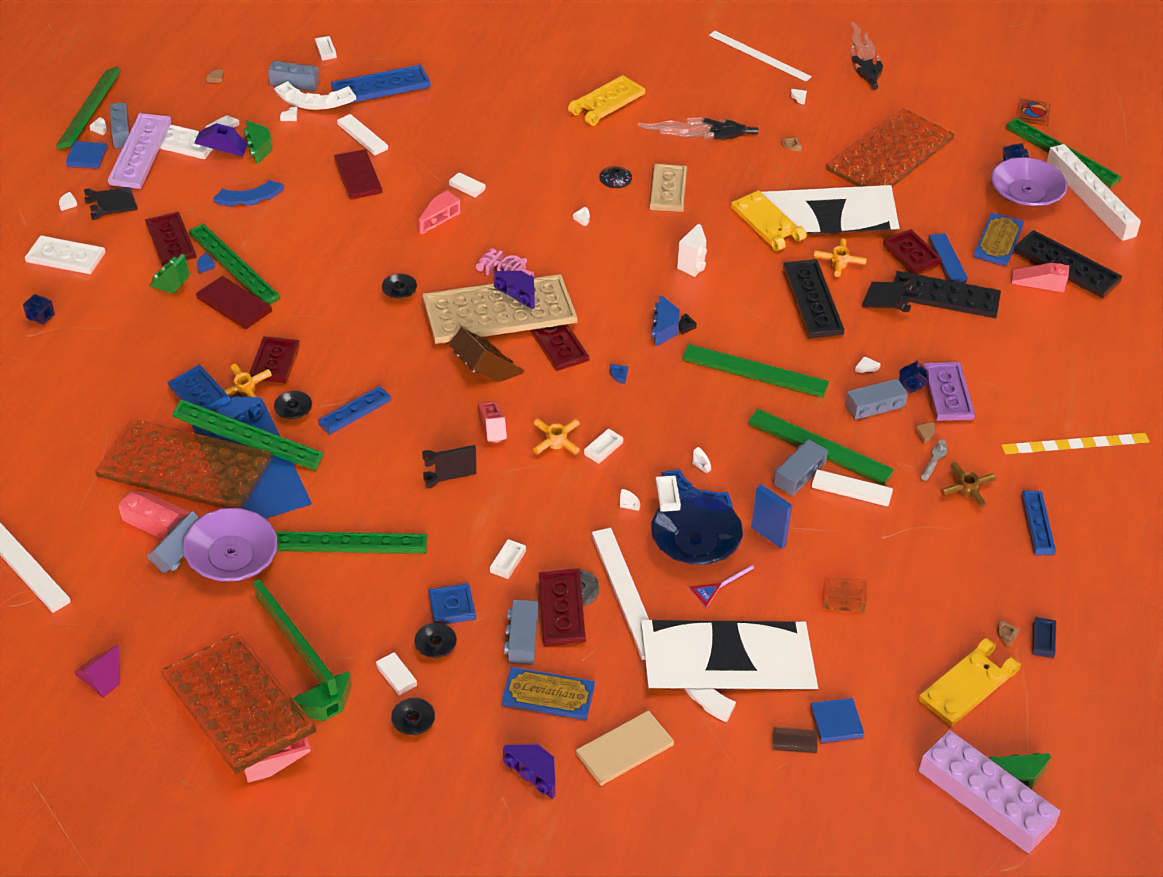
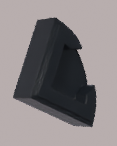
(686, 324)

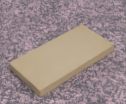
(668, 187)
(624, 748)

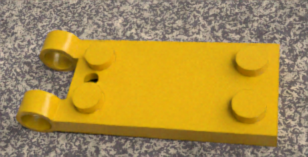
(606, 99)
(767, 220)
(967, 684)

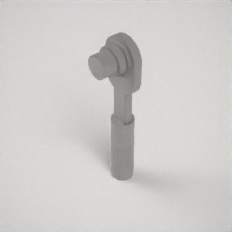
(938, 452)

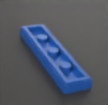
(950, 261)
(354, 410)
(1038, 523)

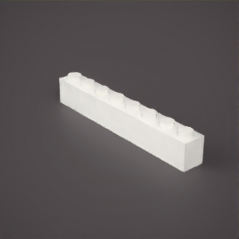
(1094, 193)

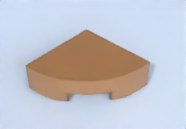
(215, 76)
(791, 144)
(926, 431)
(1007, 632)

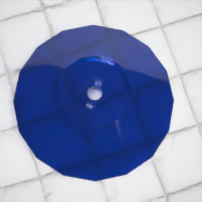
(699, 532)

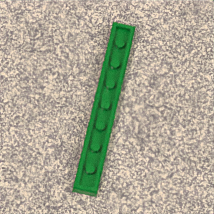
(88, 108)
(1046, 142)
(234, 264)
(755, 370)
(248, 434)
(836, 453)
(351, 542)
(295, 638)

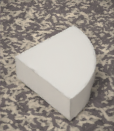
(799, 95)
(290, 115)
(99, 126)
(67, 201)
(582, 216)
(867, 365)
(701, 460)
(629, 500)

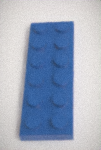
(385, 83)

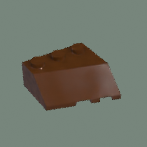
(483, 356)

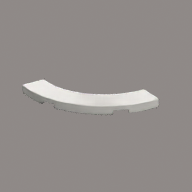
(314, 101)
(712, 702)

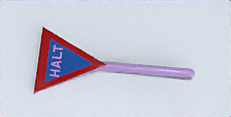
(705, 593)

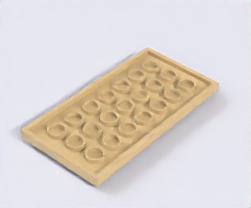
(493, 312)

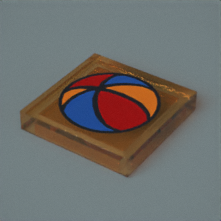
(1033, 111)

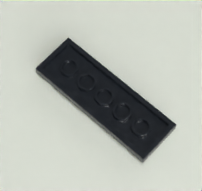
(1082, 270)
(952, 295)
(813, 298)

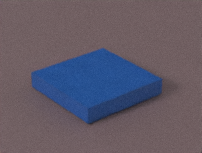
(86, 154)
(452, 604)
(837, 720)

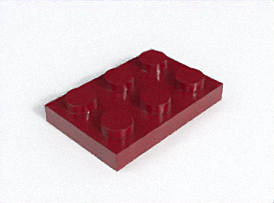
(912, 251)
(277, 356)

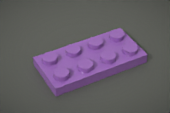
(949, 391)

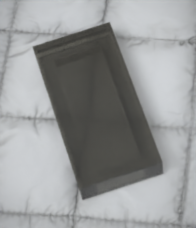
(794, 740)

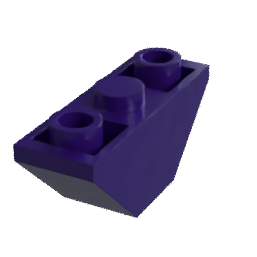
(222, 139)
(516, 285)
(533, 765)

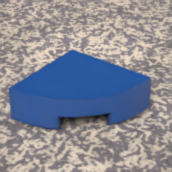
(205, 263)
(619, 372)

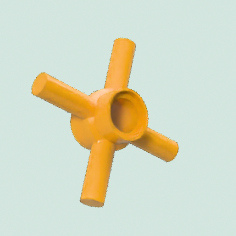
(840, 257)
(245, 383)
(556, 436)

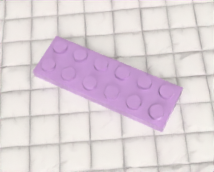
(139, 151)

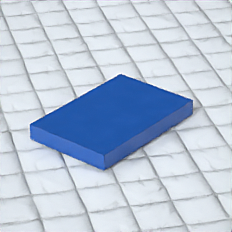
(771, 516)

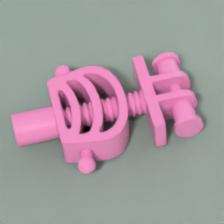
(495, 260)

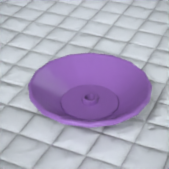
(1029, 181)
(229, 531)

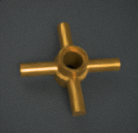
(968, 484)

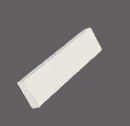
(362, 134)
(852, 487)

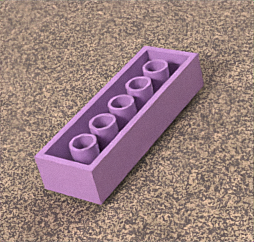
(989, 791)

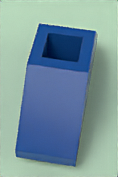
(665, 322)
(242, 409)

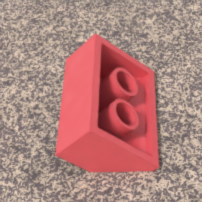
(150, 513)

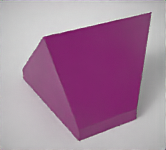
(102, 671)

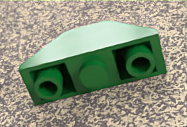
(258, 140)
(171, 275)
(322, 706)
(1025, 768)

